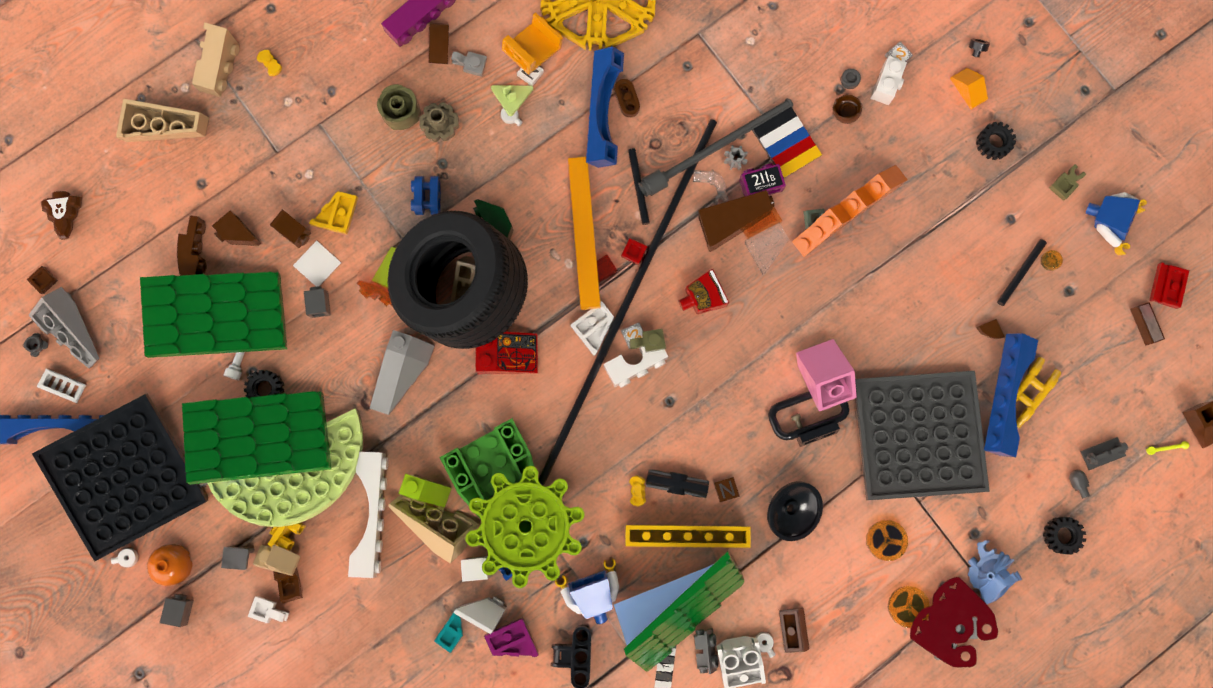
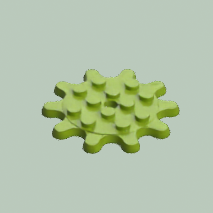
(529, 550)

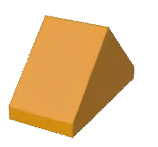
(971, 87)

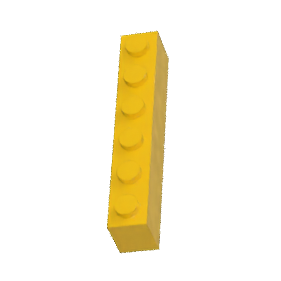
(687, 536)

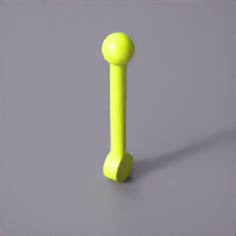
(1151, 450)

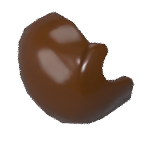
(847, 109)

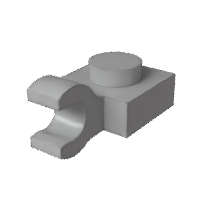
(472, 64)

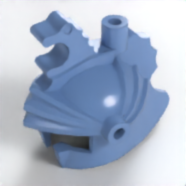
(991, 573)

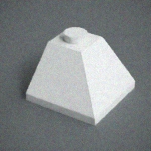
(483, 613)

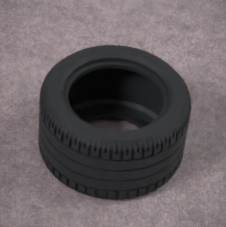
(487, 305)

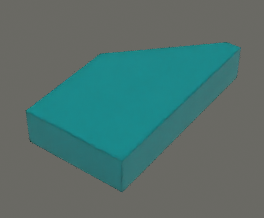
(450, 633)

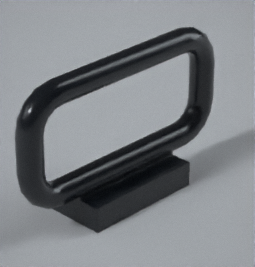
(811, 432)

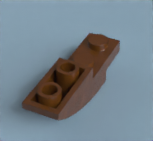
(189, 248)

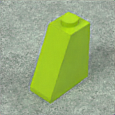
(424, 490)

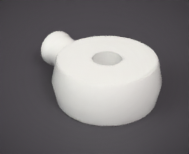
(510, 119)
(122, 558)
(767, 647)

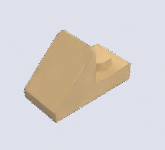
(276, 559)

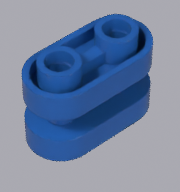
(419, 186)

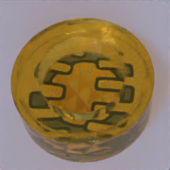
(1051, 260)

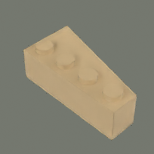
(156, 122)

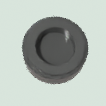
(850, 78)

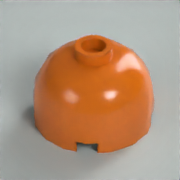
(169, 565)

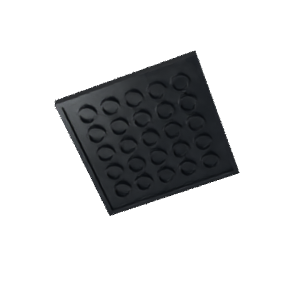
(119, 477)

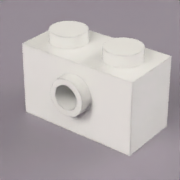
(889, 80)

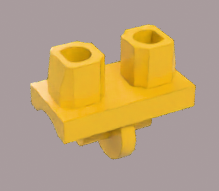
(281, 534)

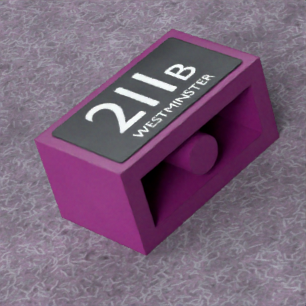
(766, 178)

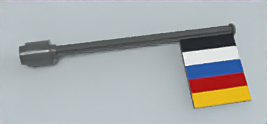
(777, 131)

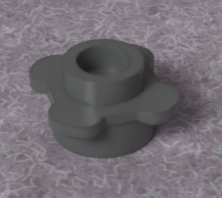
(31, 341)

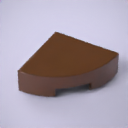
(991, 329)

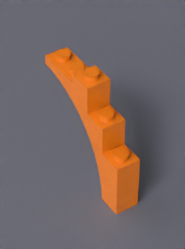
(848, 209)

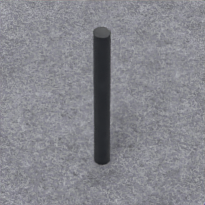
(637, 179)
(1022, 272)

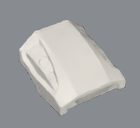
(740, 662)

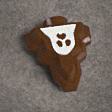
(61, 211)

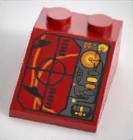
(509, 354)

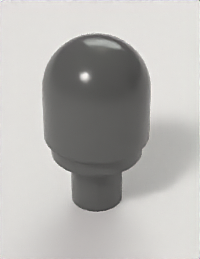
(1079, 482)

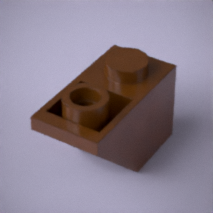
(1201, 422)

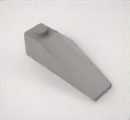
(59, 315)
(400, 367)

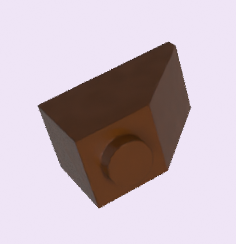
(290, 229)
(234, 231)

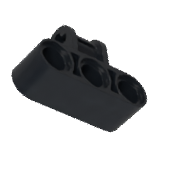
(568, 657)

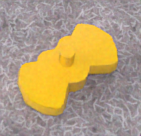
(269, 62)
(638, 491)

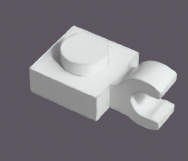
(264, 610)

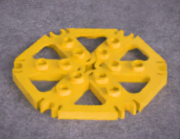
(597, 19)

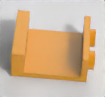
(533, 44)

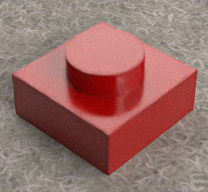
(634, 251)

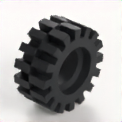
(1003, 133)
(259, 377)
(1076, 535)

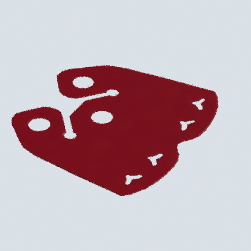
(945, 615)

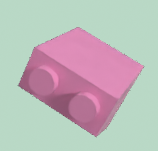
(827, 374)

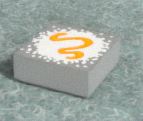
(900, 52)
(631, 332)

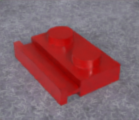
(1169, 285)

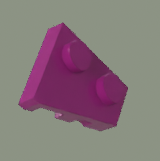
(511, 640)

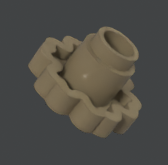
(439, 122)

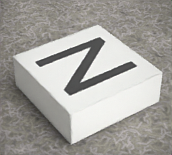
(532, 78)

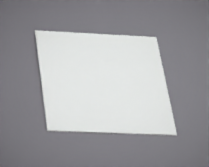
(317, 264)

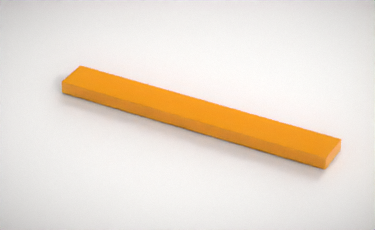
(584, 233)

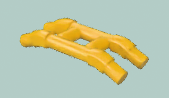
(1043, 389)

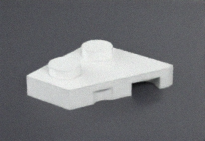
(593, 327)

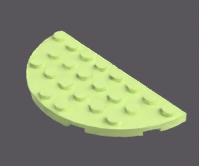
(297, 496)

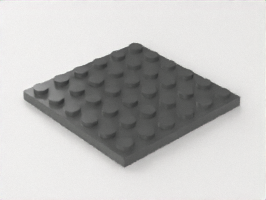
(921, 435)

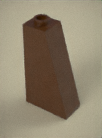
(731, 218)

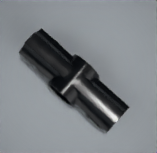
(677, 483)

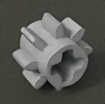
(741, 157)

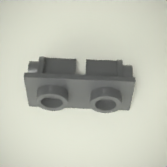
(1104, 453)
(707, 661)

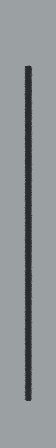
(623, 309)

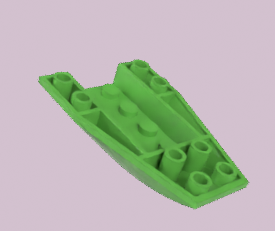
(493, 453)

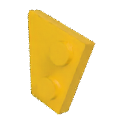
(337, 213)

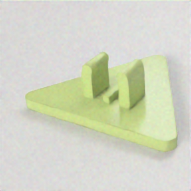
(511, 96)

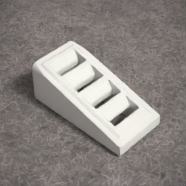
(46, 377)

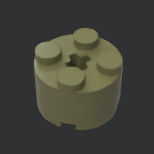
(402, 117)

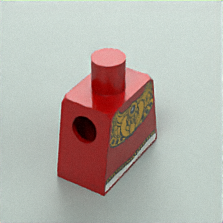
(704, 294)

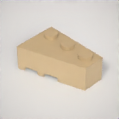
(216, 60)

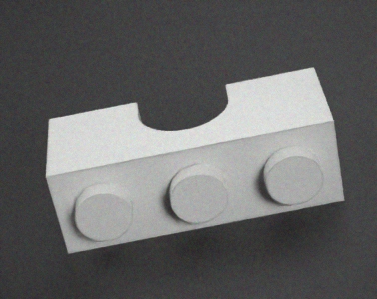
(622, 372)

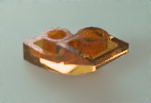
(373, 291)

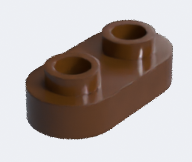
(627, 99)

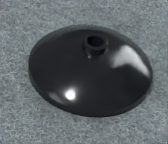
(801, 515)

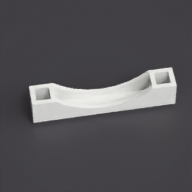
(364, 559)

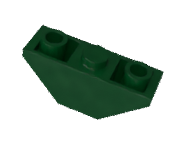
(494, 216)

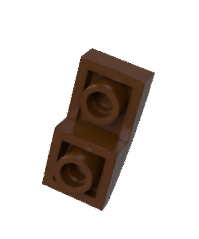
(438, 43)

